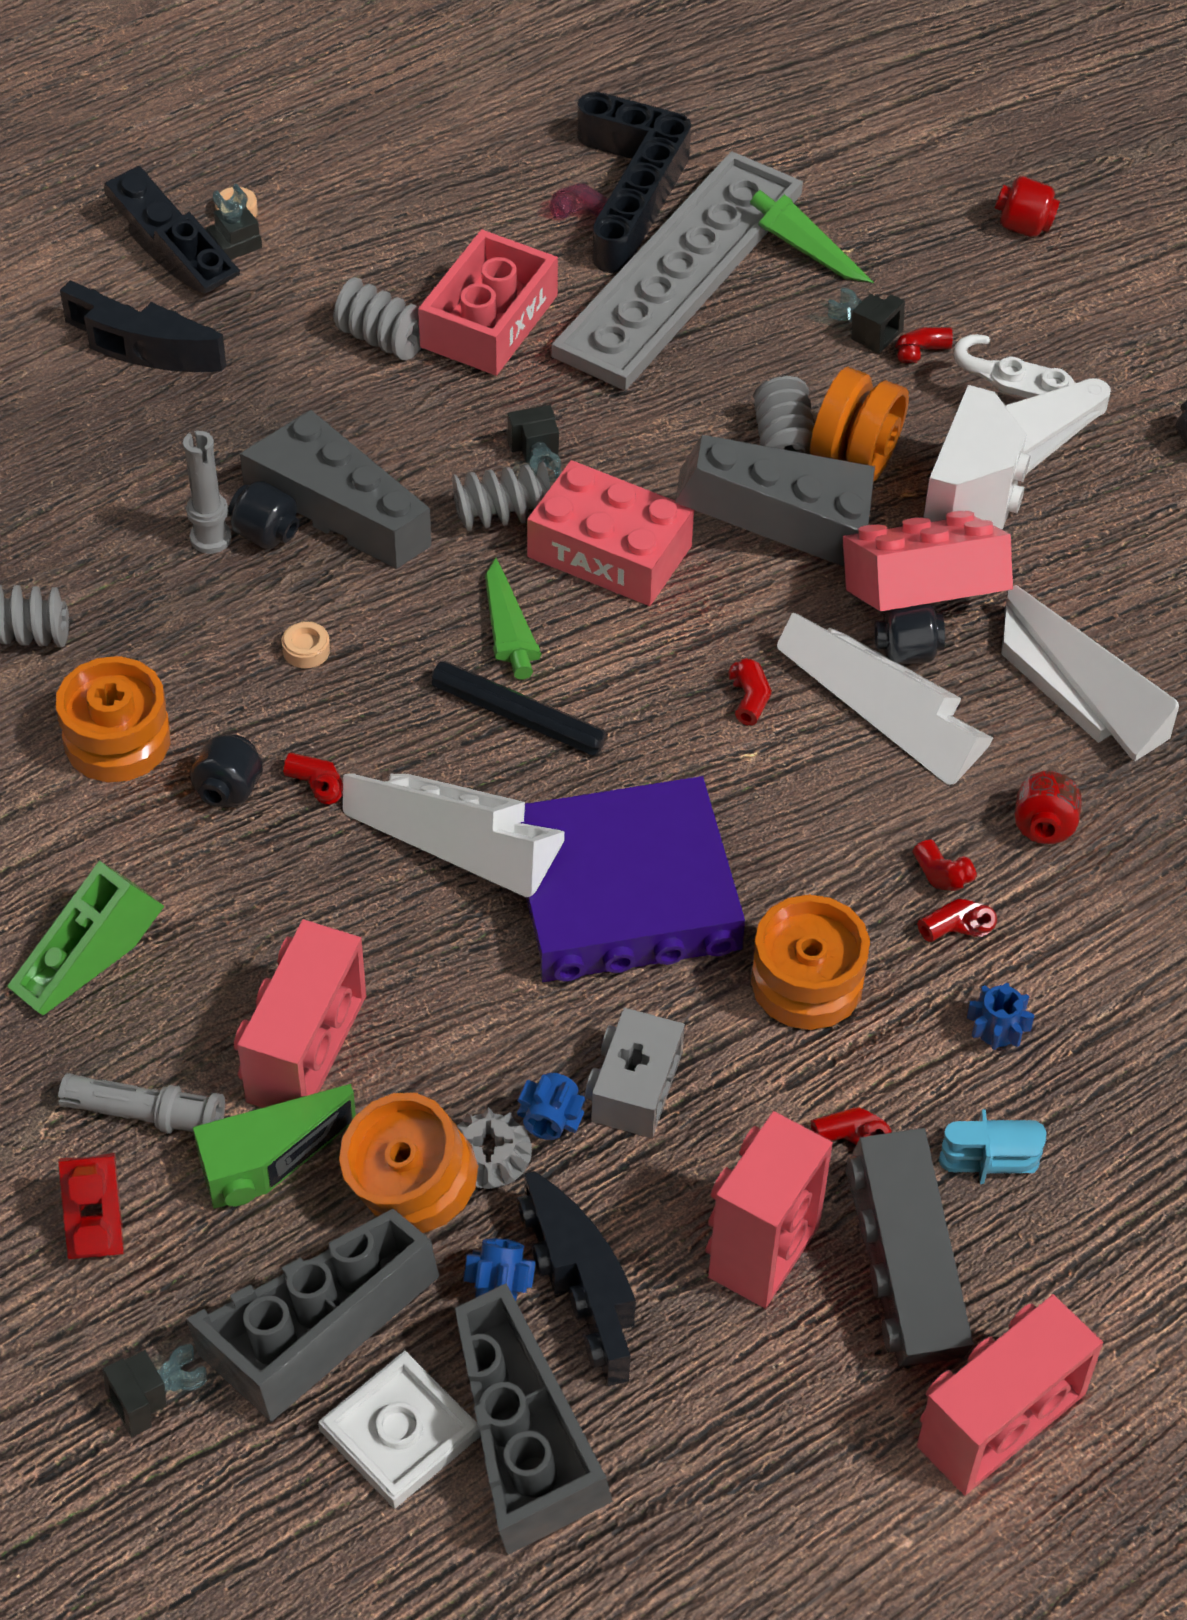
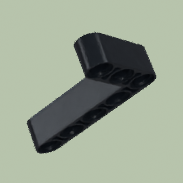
(659, 153)

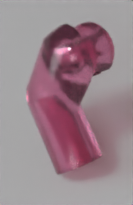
(576, 198)

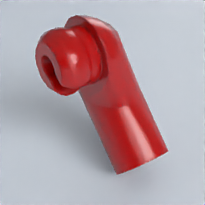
(922, 338)
(756, 688)
(319, 774)
(942, 872)
(959, 917)
(849, 1125)

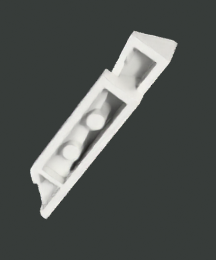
(1085, 678)
(888, 696)
(458, 826)

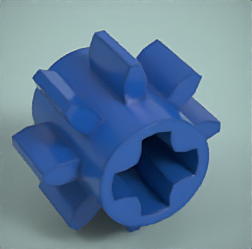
(1000, 1016)
(551, 1106)
(498, 1264)

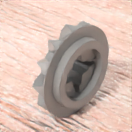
(512, 1150)

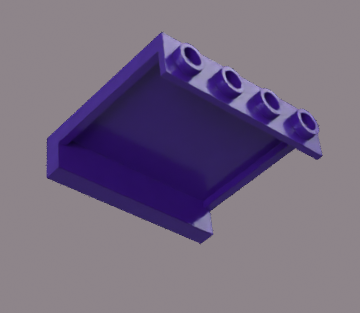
(633, 881)

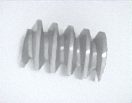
(378, 319)
(784, 414)
(499, 496)
(33, 618)

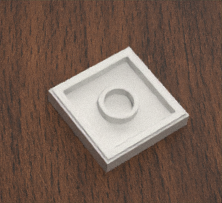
(399, 1429)

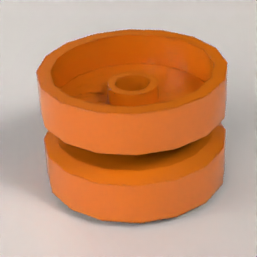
(860, 420)
(113, 719)
(809, 961)
(409, 1159)

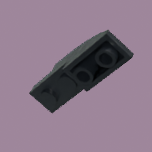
(168, 236)
(144, 338)
(584, 1264)

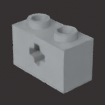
(636, 1072)

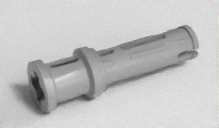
(206, 506)
(165, 1107)

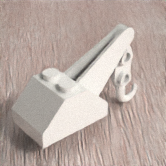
(1000, 443)

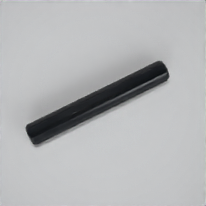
(519, 708)

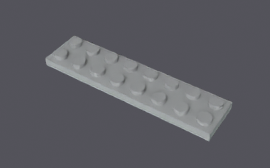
(673, 273)

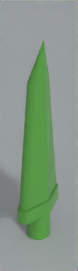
(795, 228)
(510, 630)

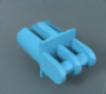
(992, 1146)

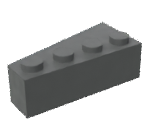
(340, 489)
(778, 493)
(908, 1248)
(315, 1314)
(530, 1438)

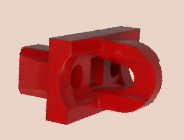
(87, 1183)

